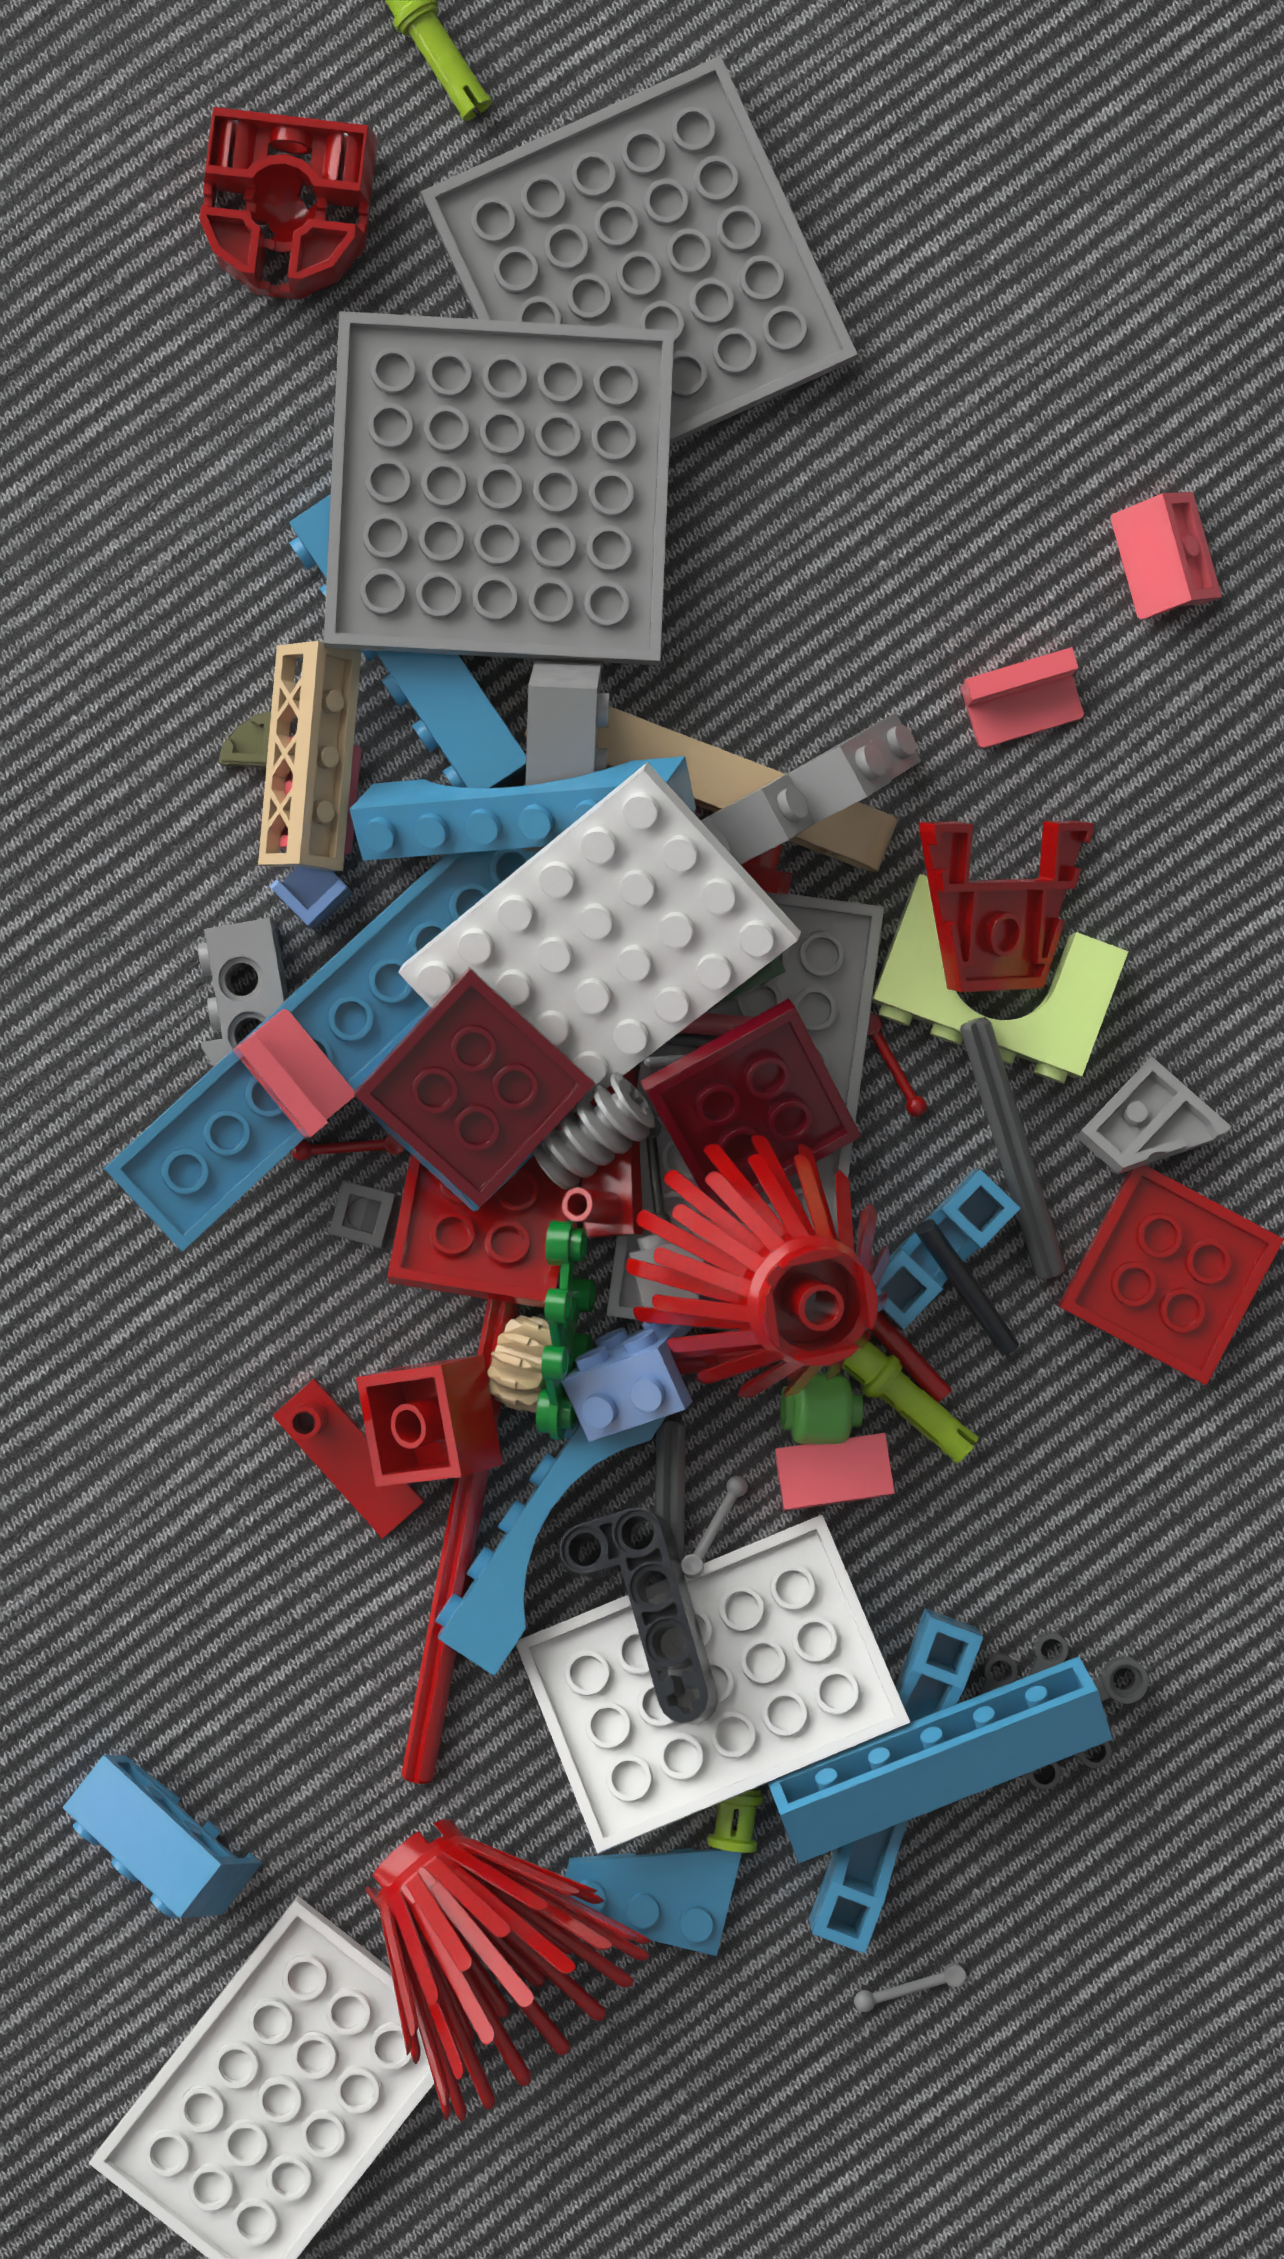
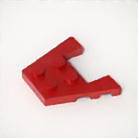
(1004, 929)

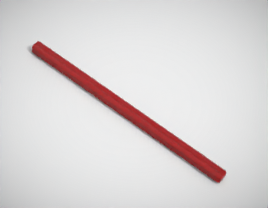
(454, 1563)

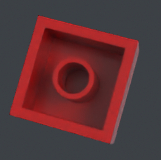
(429, 1421)

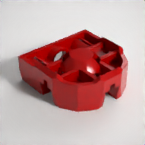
(272, 190)

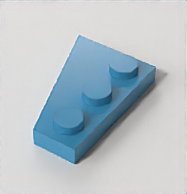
(664, 1896)

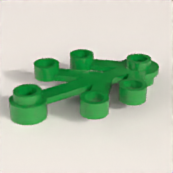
(562, 1309)

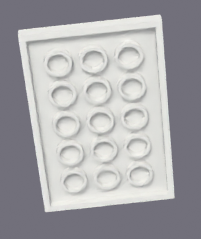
(614, 931)
(789, 1673)
(272, 2097)

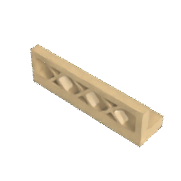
(316, 755)

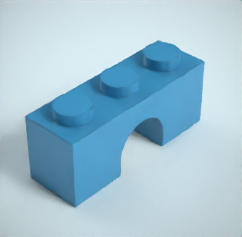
(968, 1220)

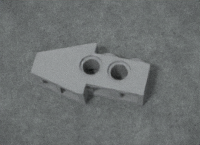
(225, 951)

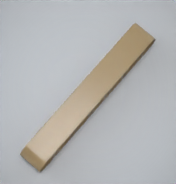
(719, 778)

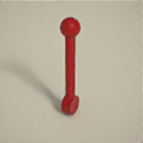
(915, 1105)
(304, 1149)

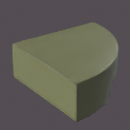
(248, 743)

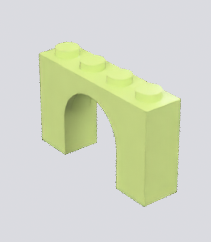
(1052, 1036)

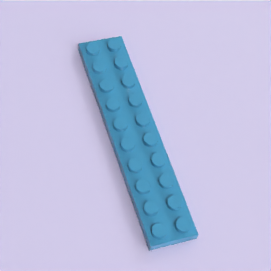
(356, 1011)

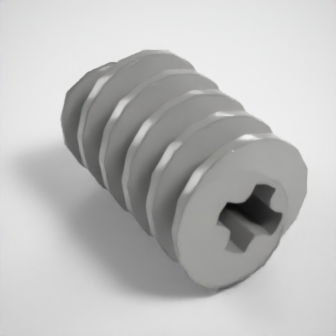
(596, 1134)

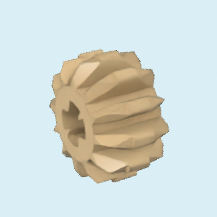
(517, 1363)

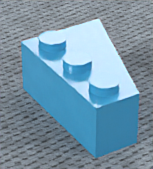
(157, 1840)

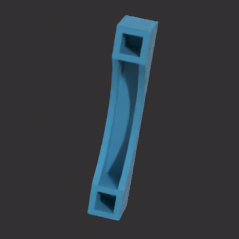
(442, 819)
(492, 1613)
(861, 1870)

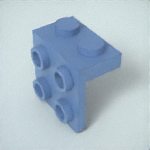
(627, 1380)

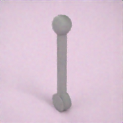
(692, 1564)
(952, 1975)

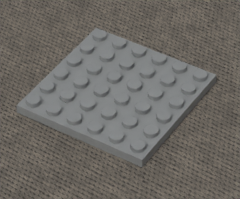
(655, 224)
(499, 488)

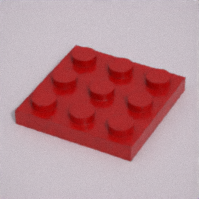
(480, 1252)
(1170, 1272)

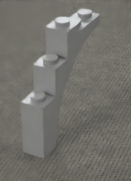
(815, 790)

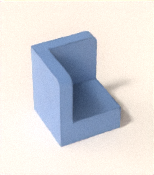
(312, 894)

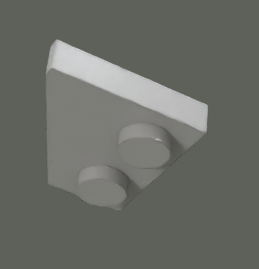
(1151, 1121)

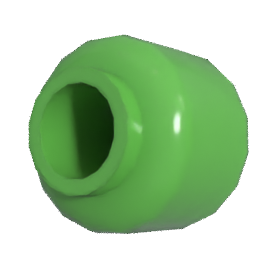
(822, 1411)

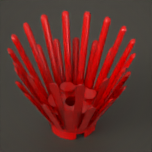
(766, 1272)
(471, 1894)

